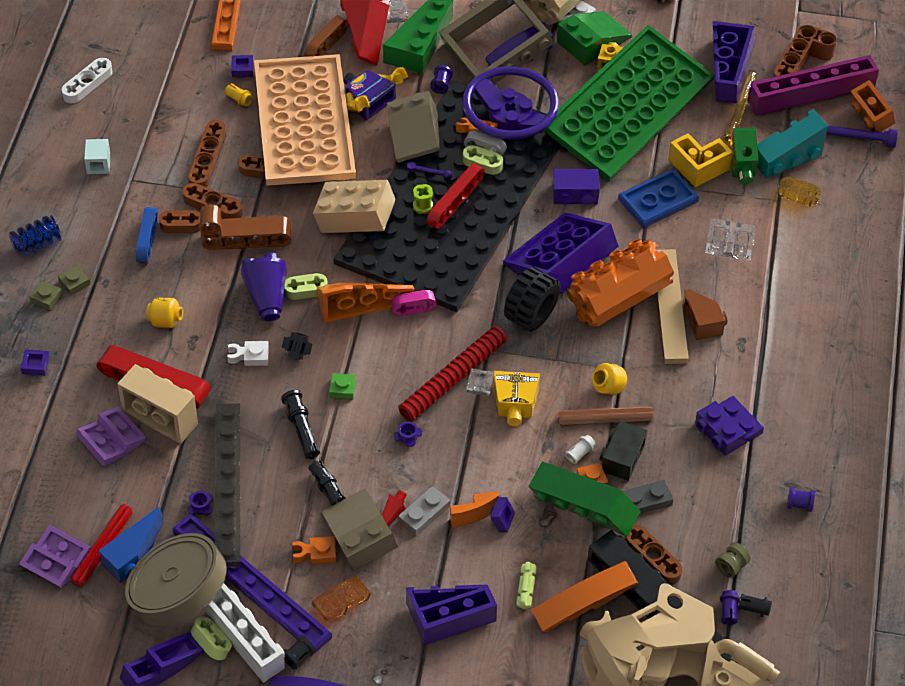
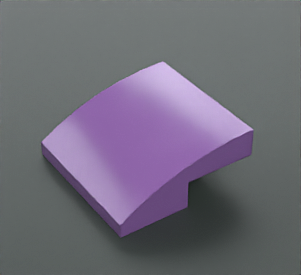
(111, 436)
(55, 556)

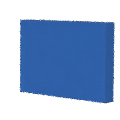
(658, 197)

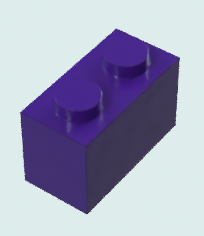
(575, 186)

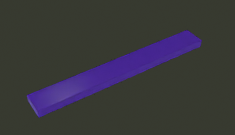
(264, 592)

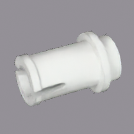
(580, 449)

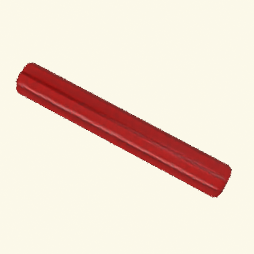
(109, 533)

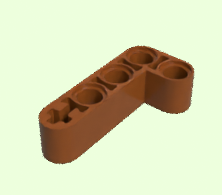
(806, 43)
(242, 232)

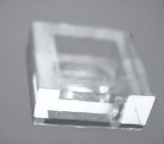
(480, 382)

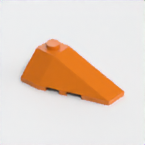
(355, 299)

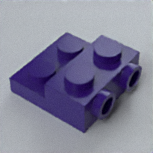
(728, 424)

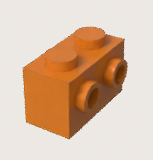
(872, 106)

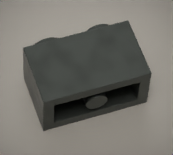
(624, 450)

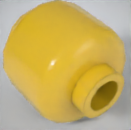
(164, 312)
(609, 379)

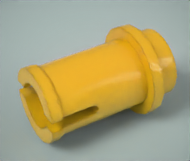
(243, 97)

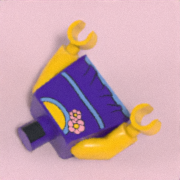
(371, 91)

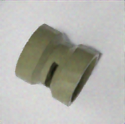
(731, 561)

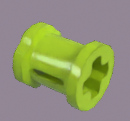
(422, 202)

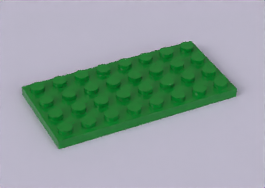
(628, 102)

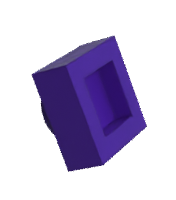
(242, 66)
(35, 362)
(502, 514)

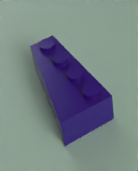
(732, 54)

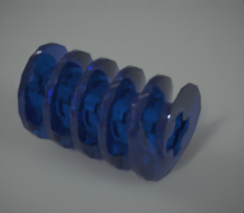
(34, 235)

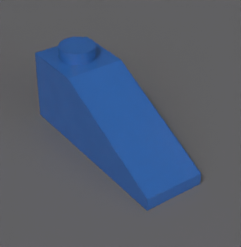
(129, 547)

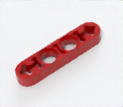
(455, 196)

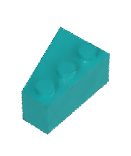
(792, 147)

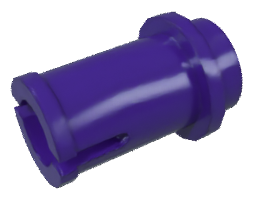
(729, 606)

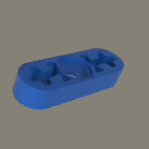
(146, 234)

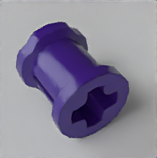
(441, 79)
(801, 499)

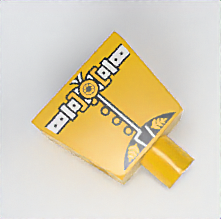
(515, 395)

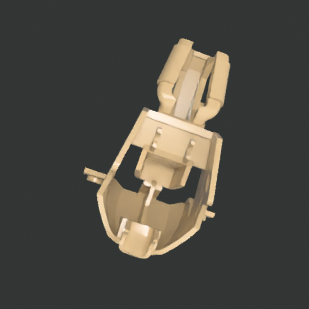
(674, 644)

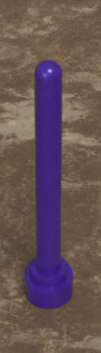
(888, 137)

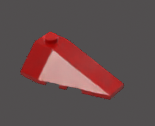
(367, 25)

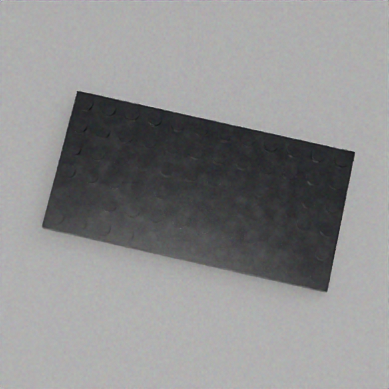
(457, 253)

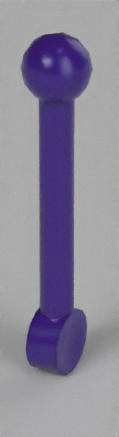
(412, 167)

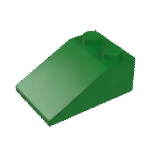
(586, 32)

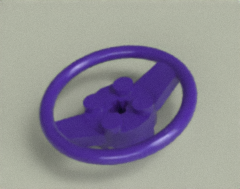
(509, 108)

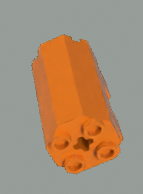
(620, 283)

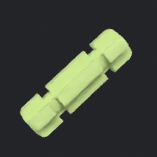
(526, 585)

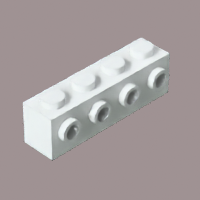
(246, 634)

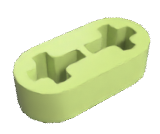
(483, 158)
(305, 286)
(211, 638)

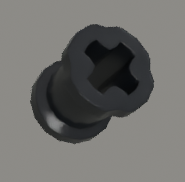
(299, 652)

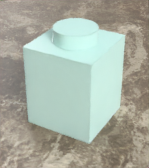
(97, 156)

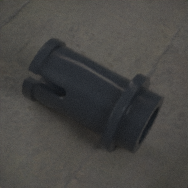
(755, 605)

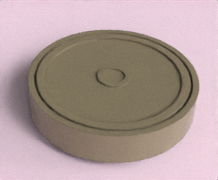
(175, 579)

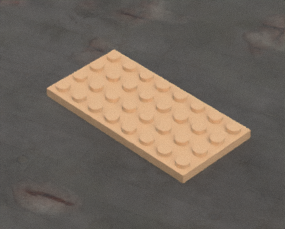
(304, 120)

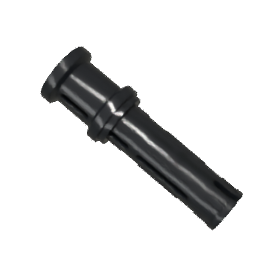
(298, 416)

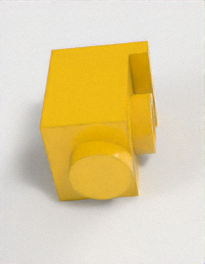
(607, 52)

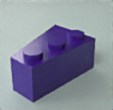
(450, 611)

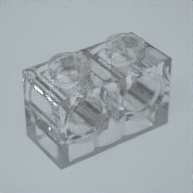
(730, 239)

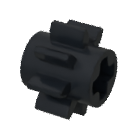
(297, 345)

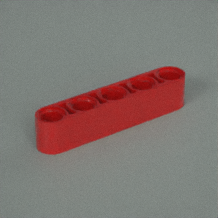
(118, 361)

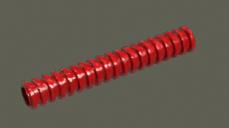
(452, 373)

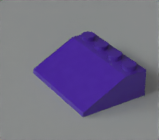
(565, 248)

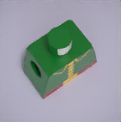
(744, 160)

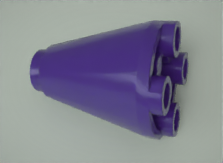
(266, 284)

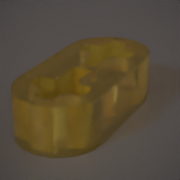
(799, 191)

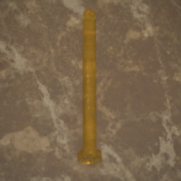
(726, 137)

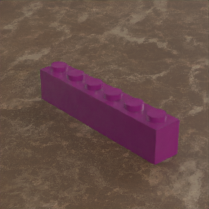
(811, 85)

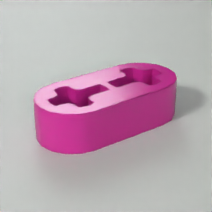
(413, 303)

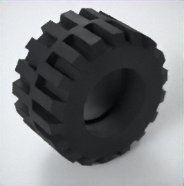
(531, 299)

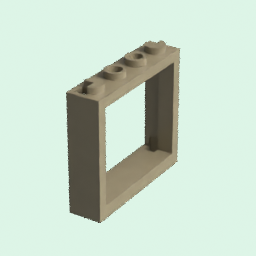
(480, 16)

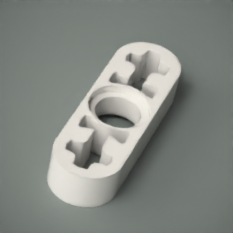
(76, 90)

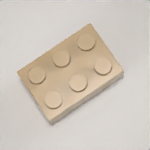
(354, 206)
(158, 403)

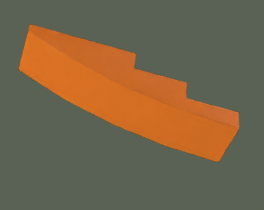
(584, 596)

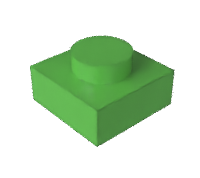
(342, 386)

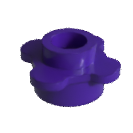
(408, 428)
(197, 498)

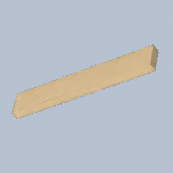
(672, 317)

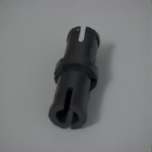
(326, 482)

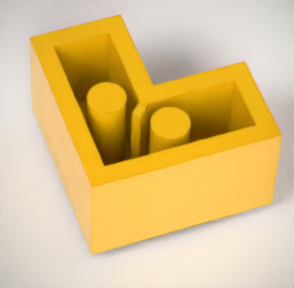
(697, 162)

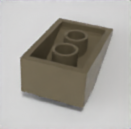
(413, 126)
(359, 529)

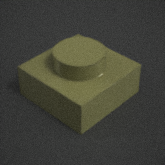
(74, 280)
(46, 295)

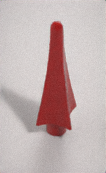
(394, 507)

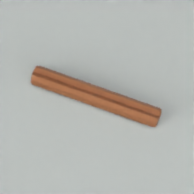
(605, 415)

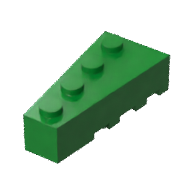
(419, 36)
(585, 498)

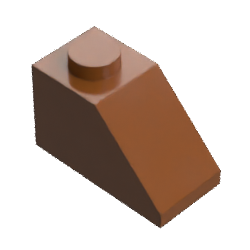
(704, 315)

